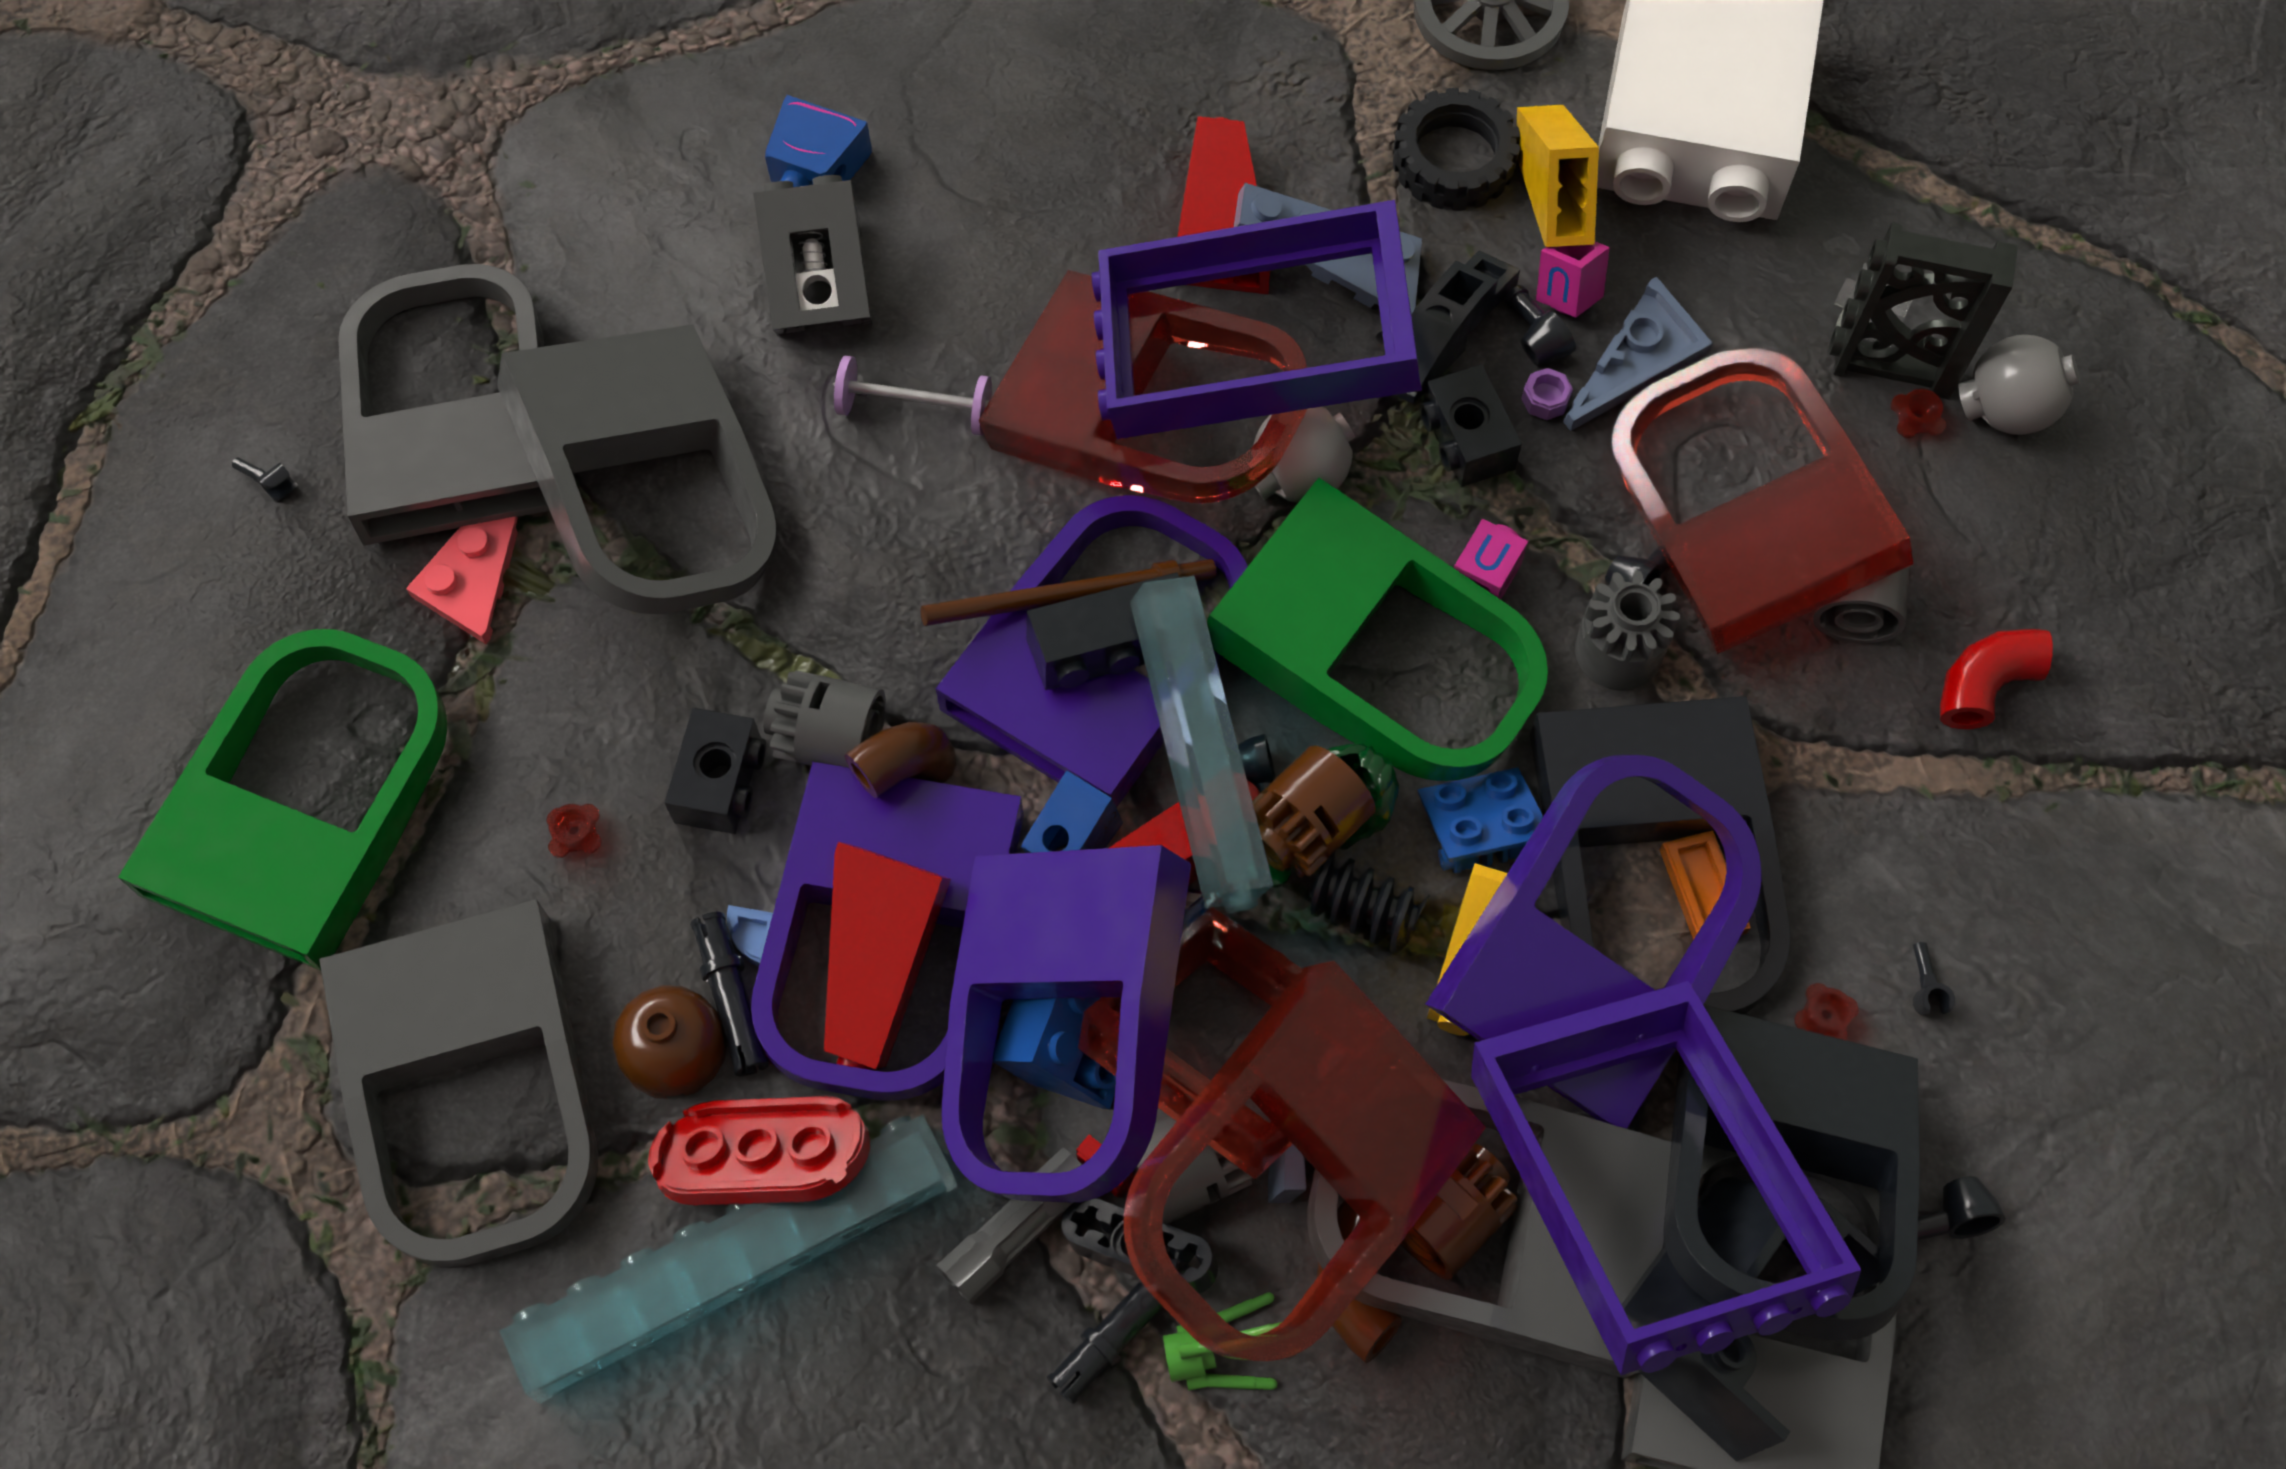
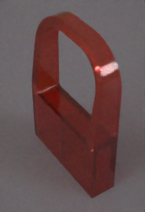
(1050, 394)
(1781, 543)
(1354, 1108)

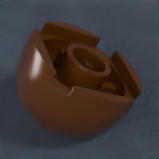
(669, 1041)

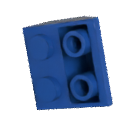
(1042, 1049)

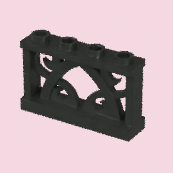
(1959, 268)

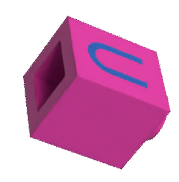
(1572, 277)
(1492, 557)

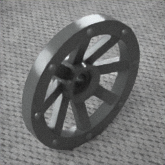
(1485, 55)

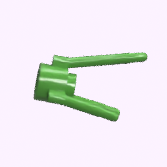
(1190, 1359)

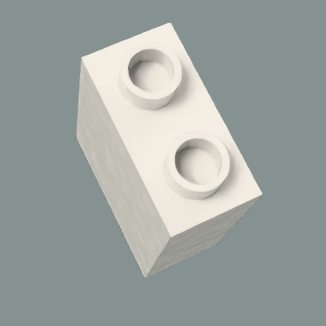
(1709, 103)

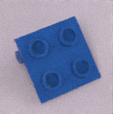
(1481, 818)

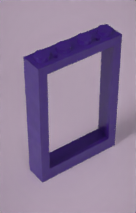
(1241, 252)
(1628, 1032)

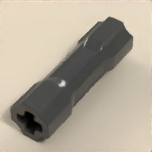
(986, 1254)

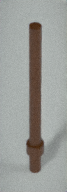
(1050, 594)

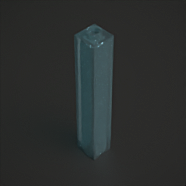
(1201, 744)

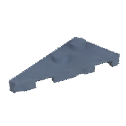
(1651, 345)

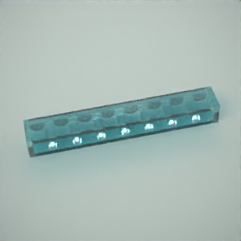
(718, 1265)

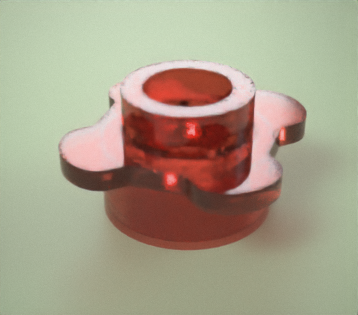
(1923, 403)
(568, 816)
(1821, 998)

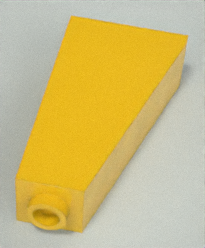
(1559, 174)

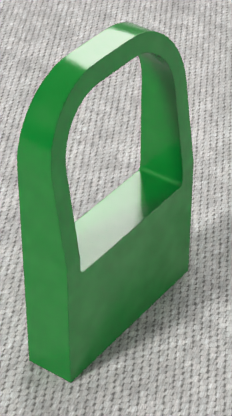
(1315, 594)
(262, 864)

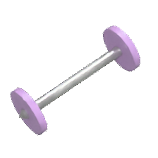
(847, 385)

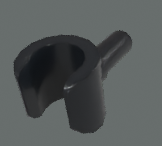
(274, 481)
(1929, 984)

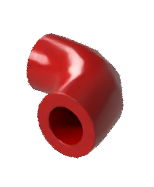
(1985, 668)

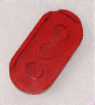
(759, 1151)

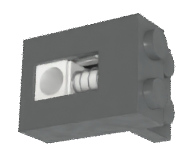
(804, 217)

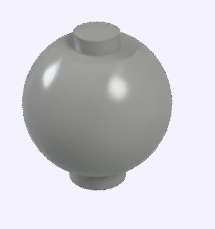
(2020, 385)
(1315, 451)

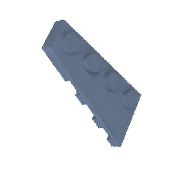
(1354, 272)

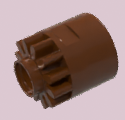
(1311, 811)
(1462, 1214)

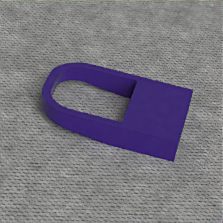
(1109, 722)
(912, 822)
(1065, 930)
(1531, 970)

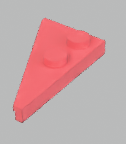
(468, 575)

